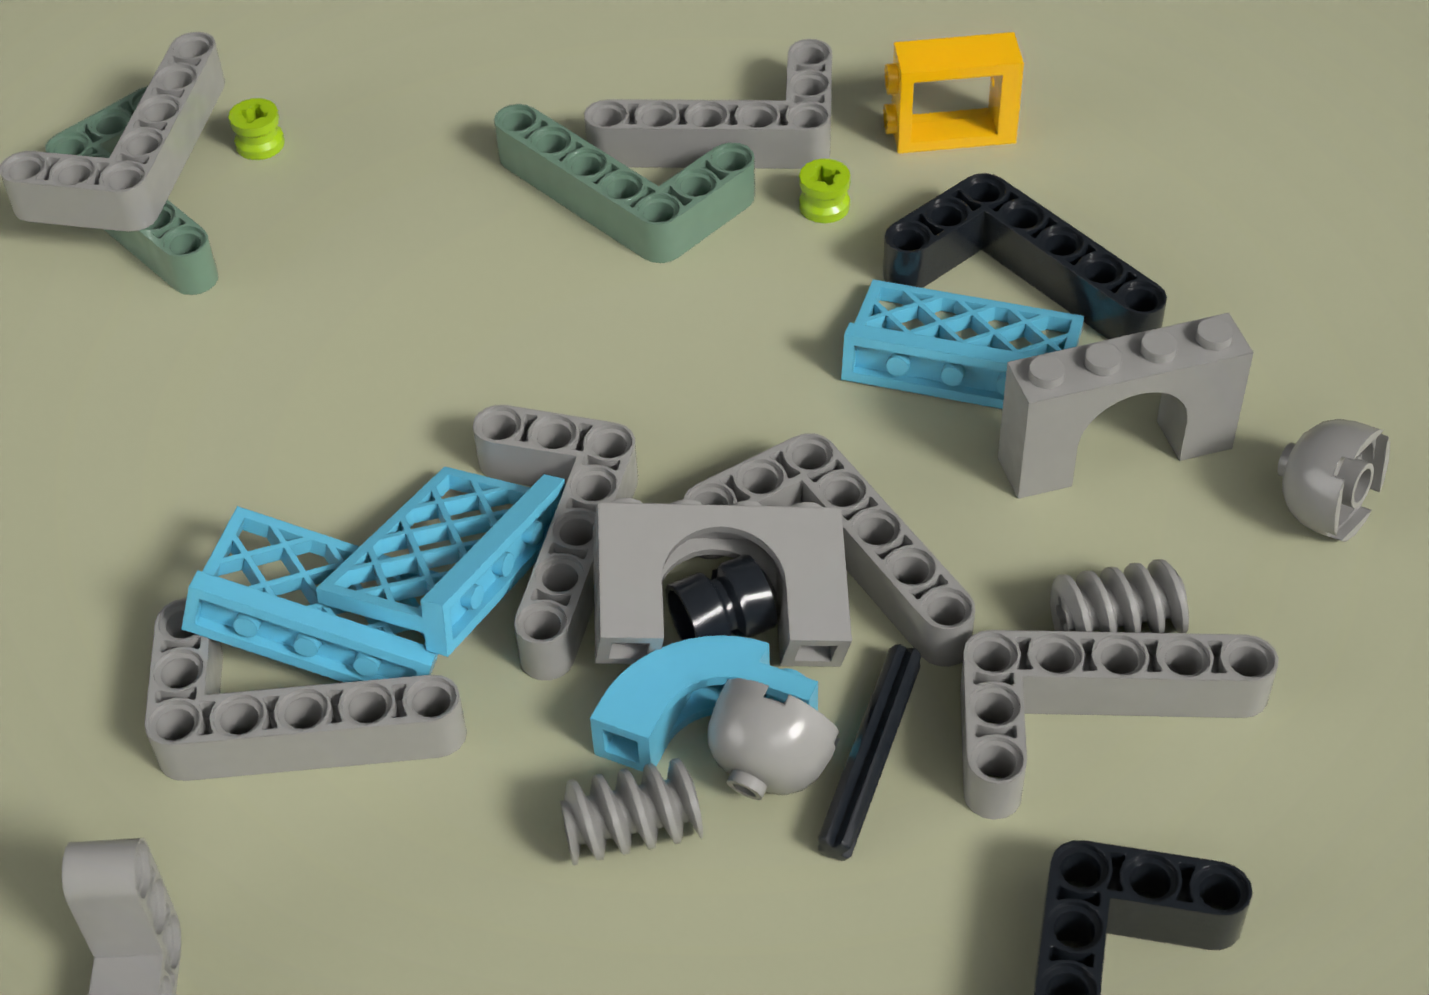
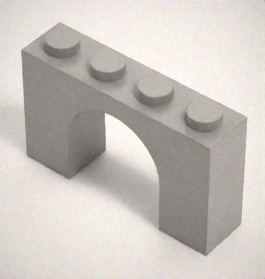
(1057, 394)
(793, 545)

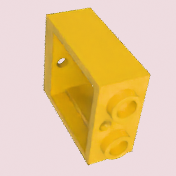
(953, 59)

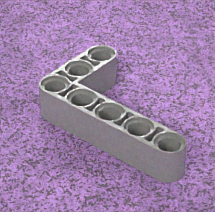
(681, 131)
(146, 162)
(597, 467)
(879, 547)
(1092, 675)
(285, 729)
(123, 916)

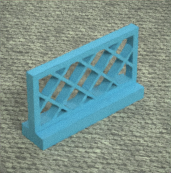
(933, 357)
(483, 568)
(286, 630)

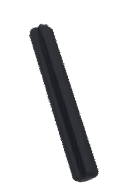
(869, 753)

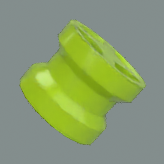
(256, 129)
(824, 190)

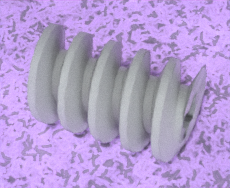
(1121, 599)
(630, 810)

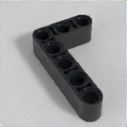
(1031, 243)
(1115, 908)

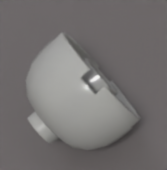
(1331, 475)
(767, 741)

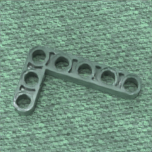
(644, 217)
(174, 243)

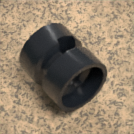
(731, 602)

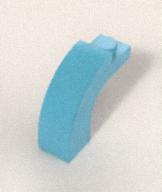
(678, 687)

